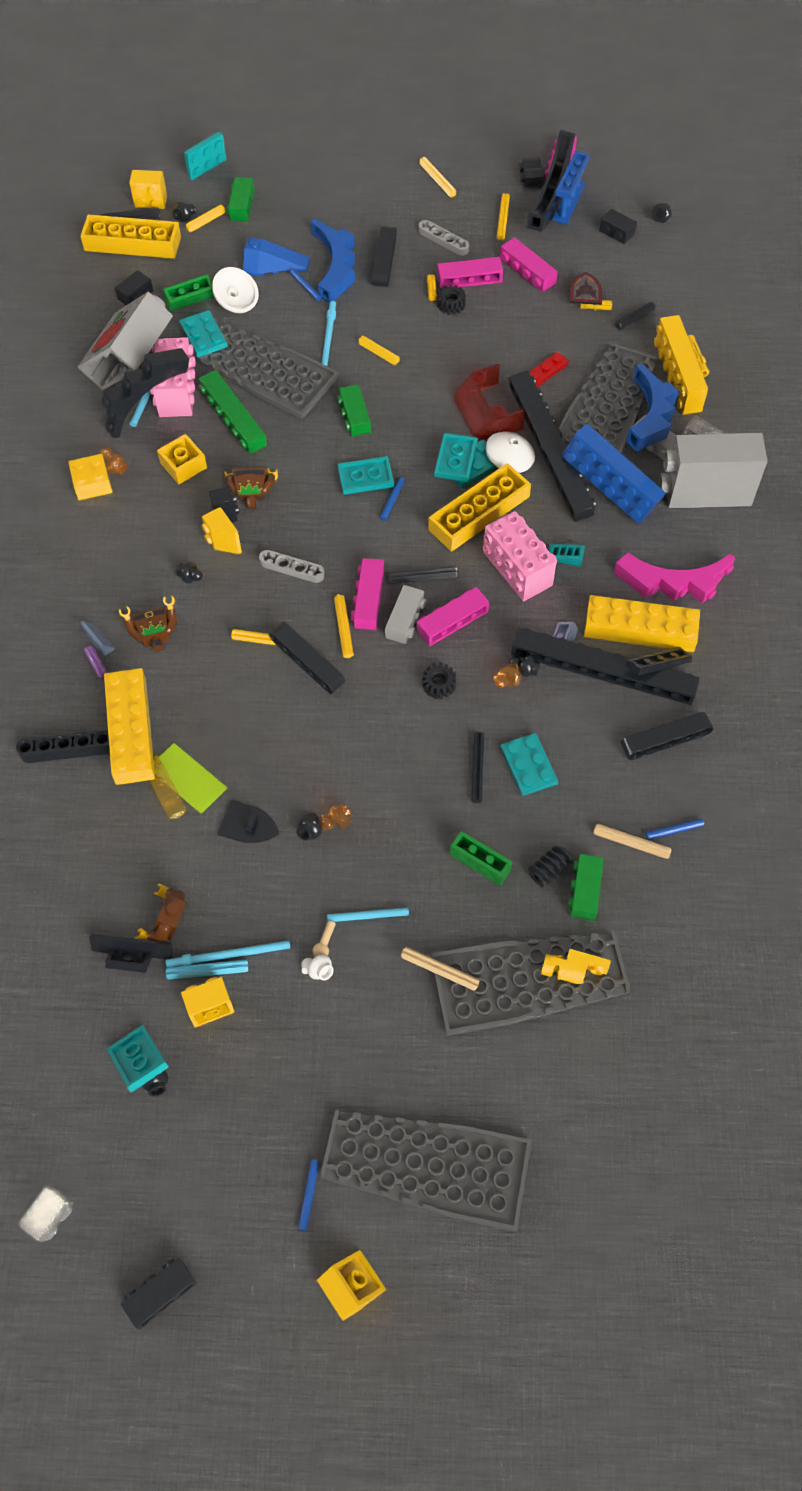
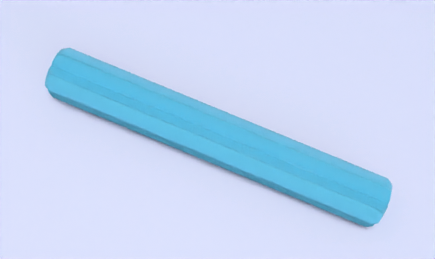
(206, 969)

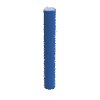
(305, 284)
(392, 498)
(674, 829)
(308, 1195)

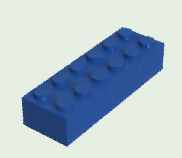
(613, 473)

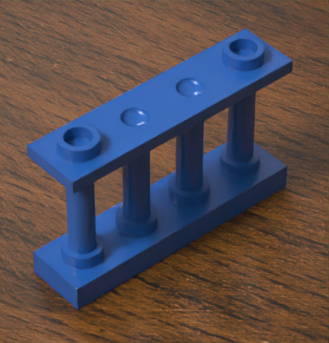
(571, 187)

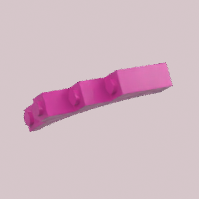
(674, 583)

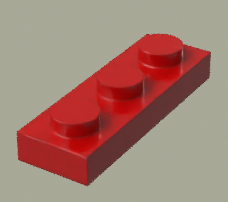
(549, 368)

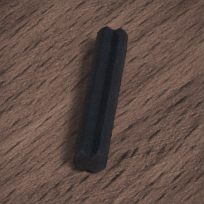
(635, 315)

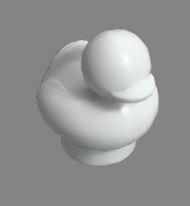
(318, 968)

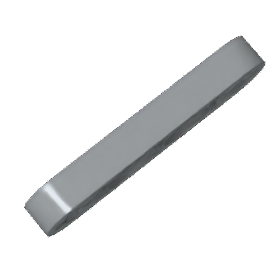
(458, 245)
(292, 564)

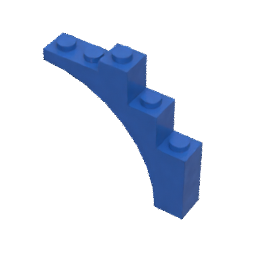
(340, 246)
(660, 402)

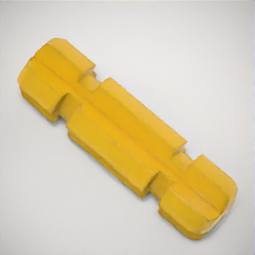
(431, 287)

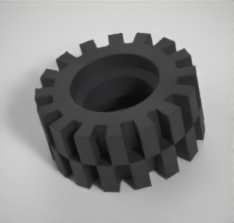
(451, 293)
(439, 671)

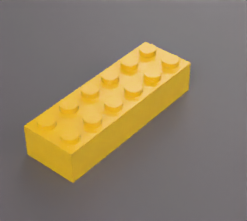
(131, 236)
(681, 364)
(479, 507)
(642, 623)
(129, 726)

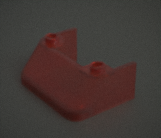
(476, 411)

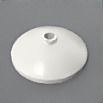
(240, 285)
(510, 449)

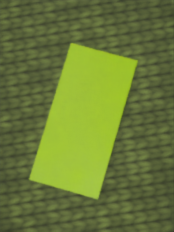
(191, 779)

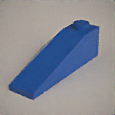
(267, 257)

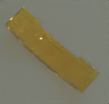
(166, 791)

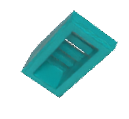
(568, 548)

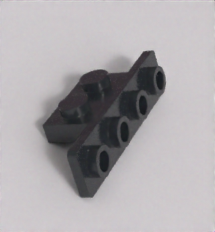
(130, 953)

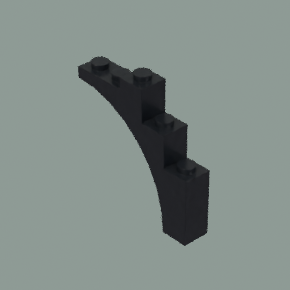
(543, 210)
(136, 383)

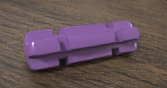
(95, 661)

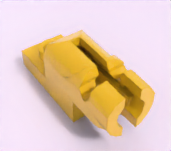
(575, 966)

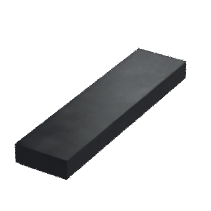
(659, 661)

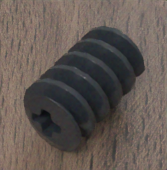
(549, 864)

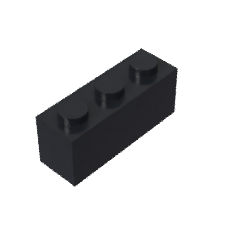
(158, 1293)

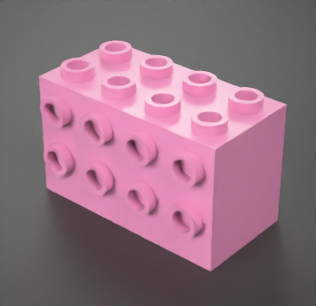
(175, 395)
(519, 555)

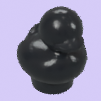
(183, 212)
(662, 212)
(189, 572)
(528, 666)
(309, 827)
(156, 1085)

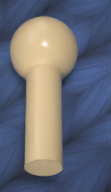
(322, 948)

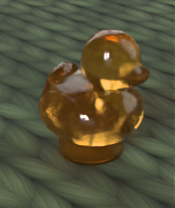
(116, 462)
(508, 676)
(340, 815)

